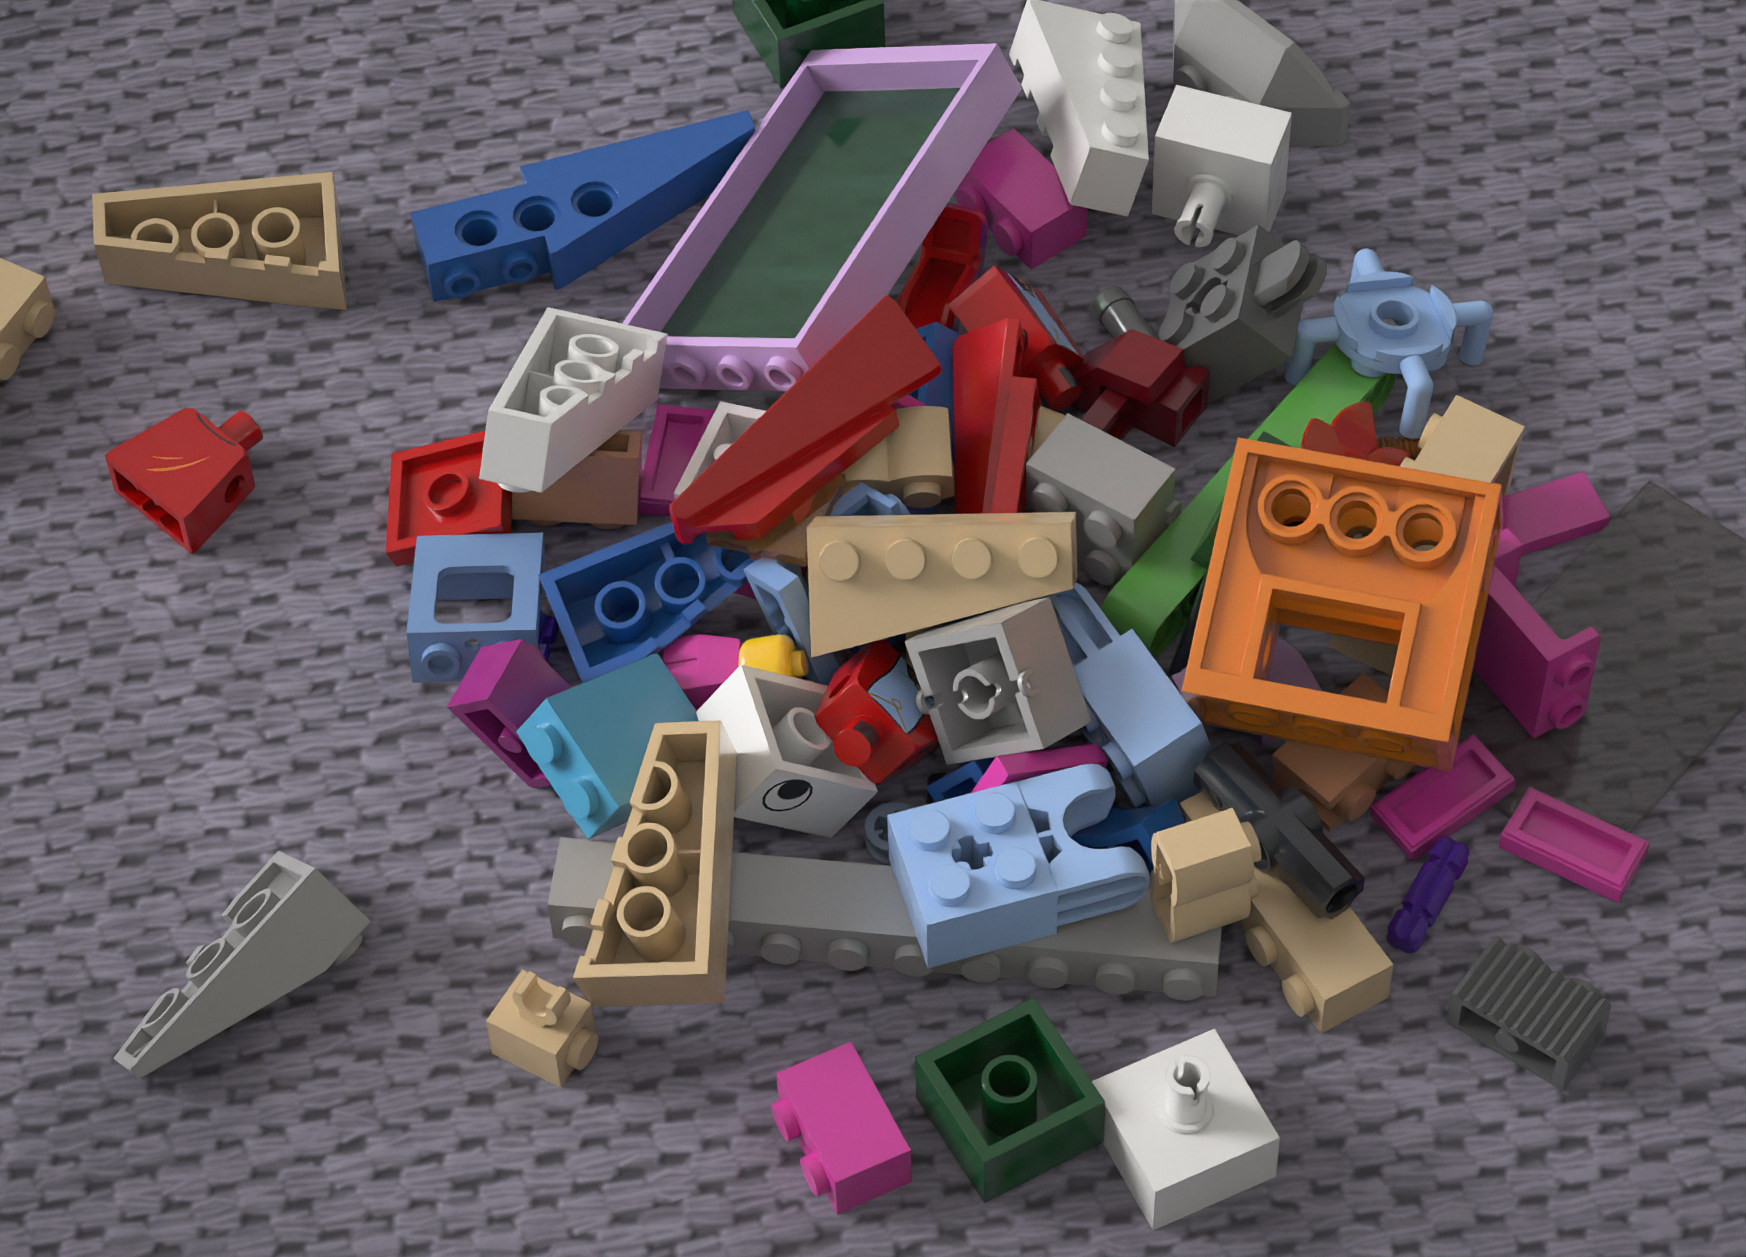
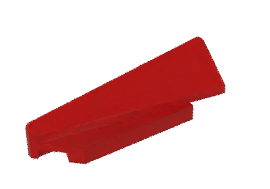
(992, 419)
(811, 430)

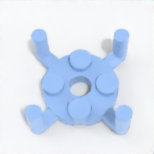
(1410, 349)

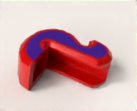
(947, 266)

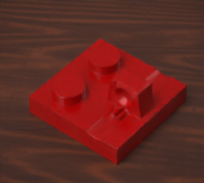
(440, 493)

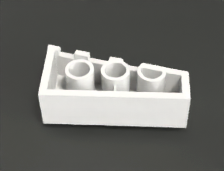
(1089, 99)
(568, 397)

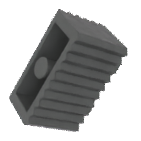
(1529, 1012)

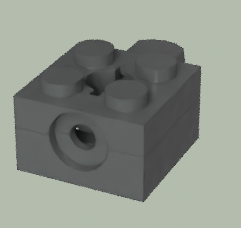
(1241, 307)

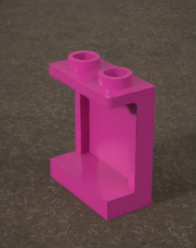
(1524, 661)

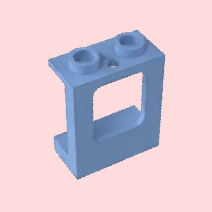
(468, 570)
(784, 591)

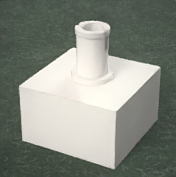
(1219, 164)
(1186, 1129)

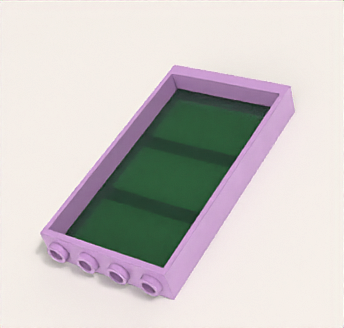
(822, 211)

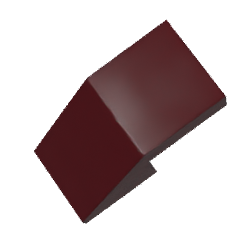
(1129, 365)
(1165, 419)

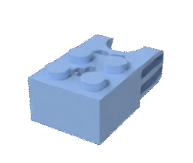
(1145, 722)
(1004, 863)

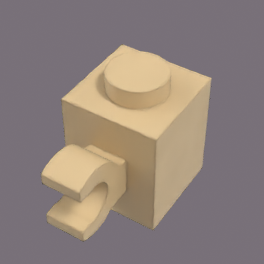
(543, 1029)

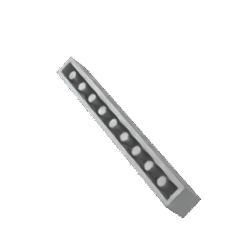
(859, 919)

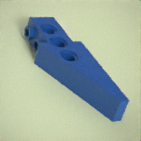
(574, 208)

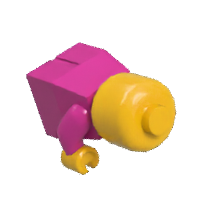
(706, 661)

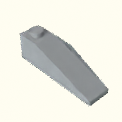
(281, 935)

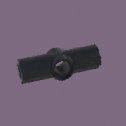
(1285, 827)

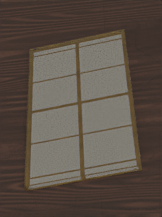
(1667, 671)

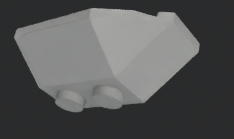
(1241, 56)

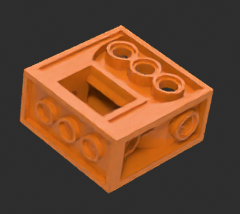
(1345, 587)

